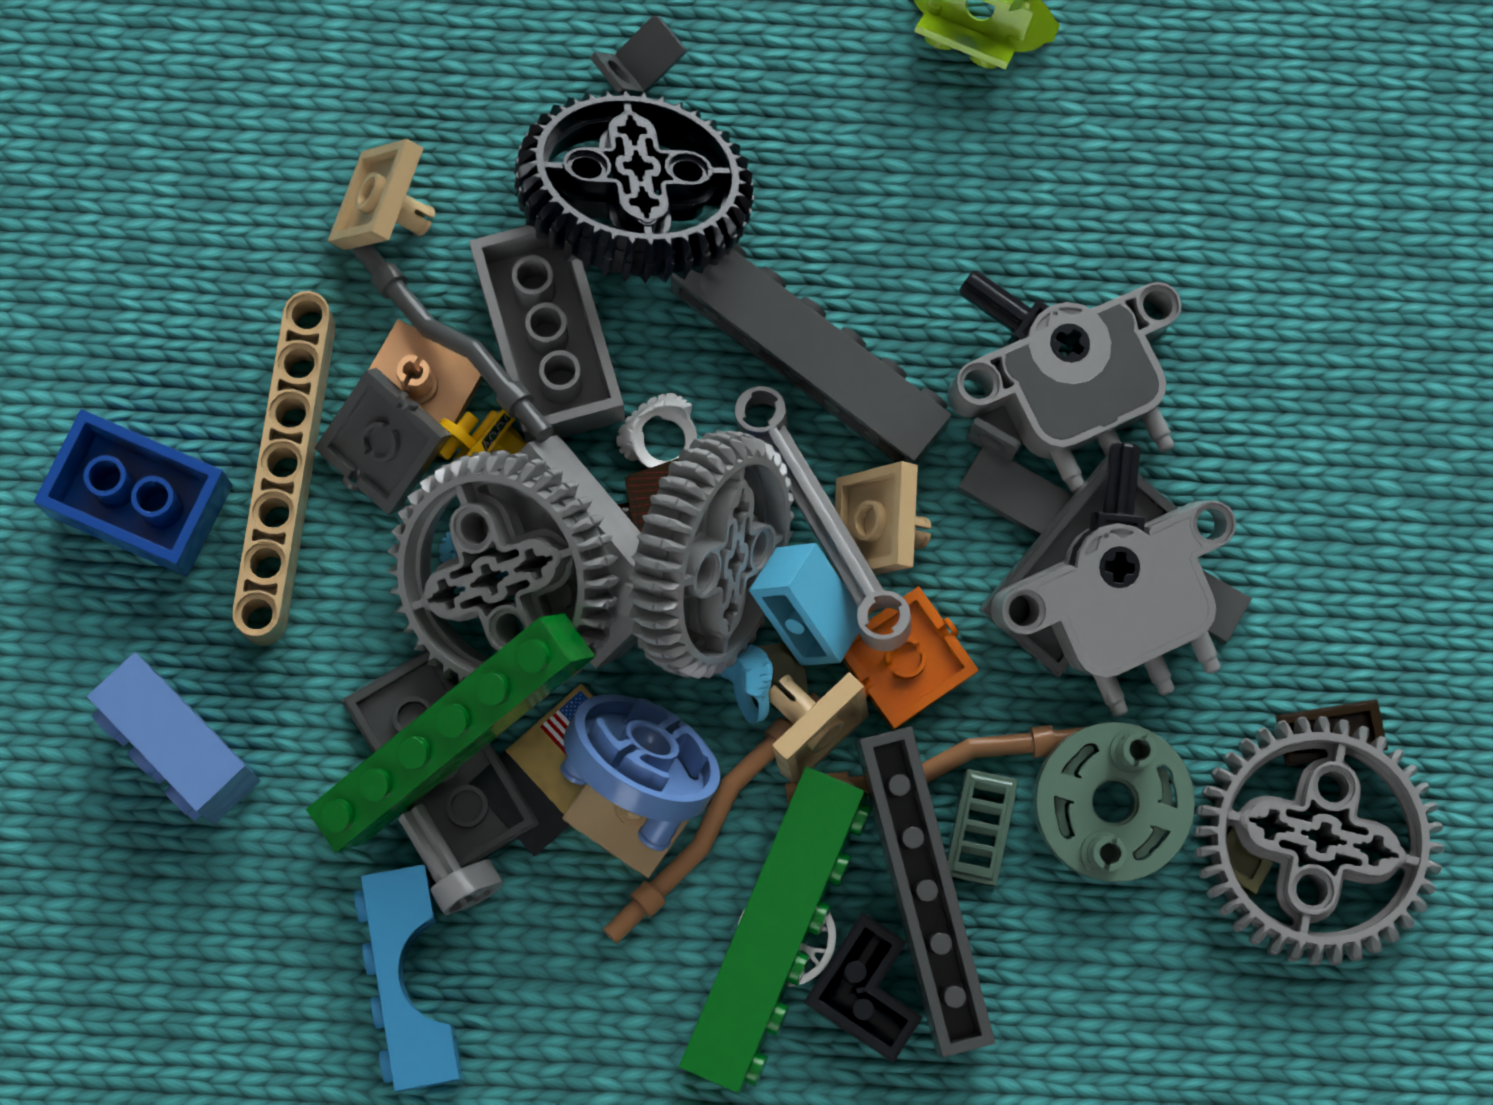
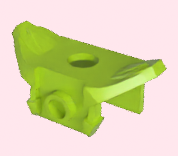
(988, 41)

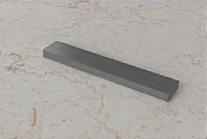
(1035, 502)

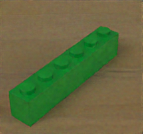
(450, 731)
(774, 931)

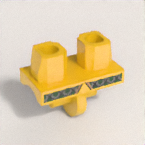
(492, 435)

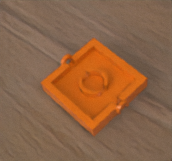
(919, 671)

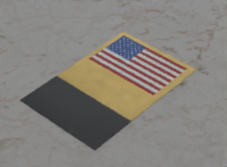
(535, 769)

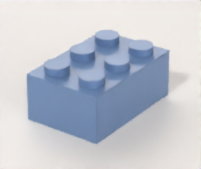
(170, 741)

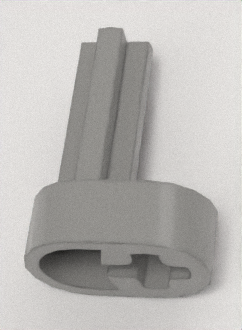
(455, 886)

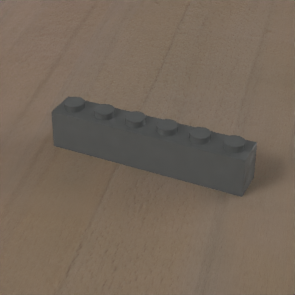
(816, 355)
(924, 892)

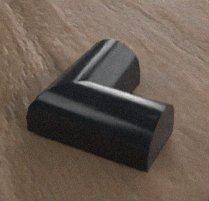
(851, 995)

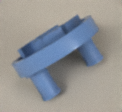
(630, 758)

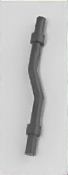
(511, 395)

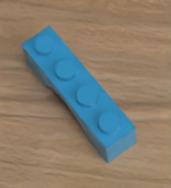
(397, 912)

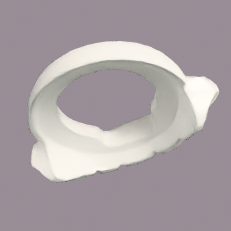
(669, 408)

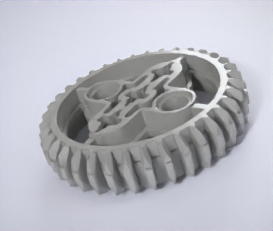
(703, 550)
(431, 598)
(1343, 842)

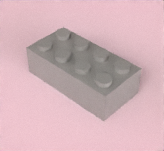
(548, 331)
(615, 523)

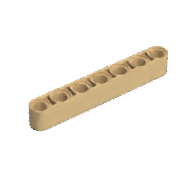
(291, 491)

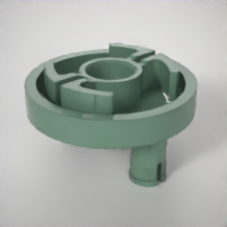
(1132, 759)

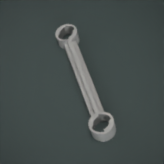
(826, 522)

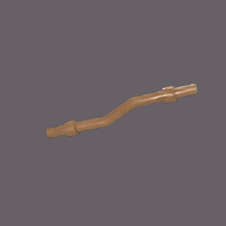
(1038, 742)
(649, 897)

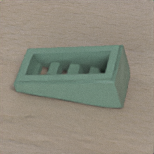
(991, 783)

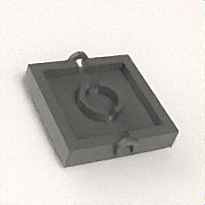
(382, 441)

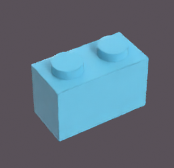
(807, 604)

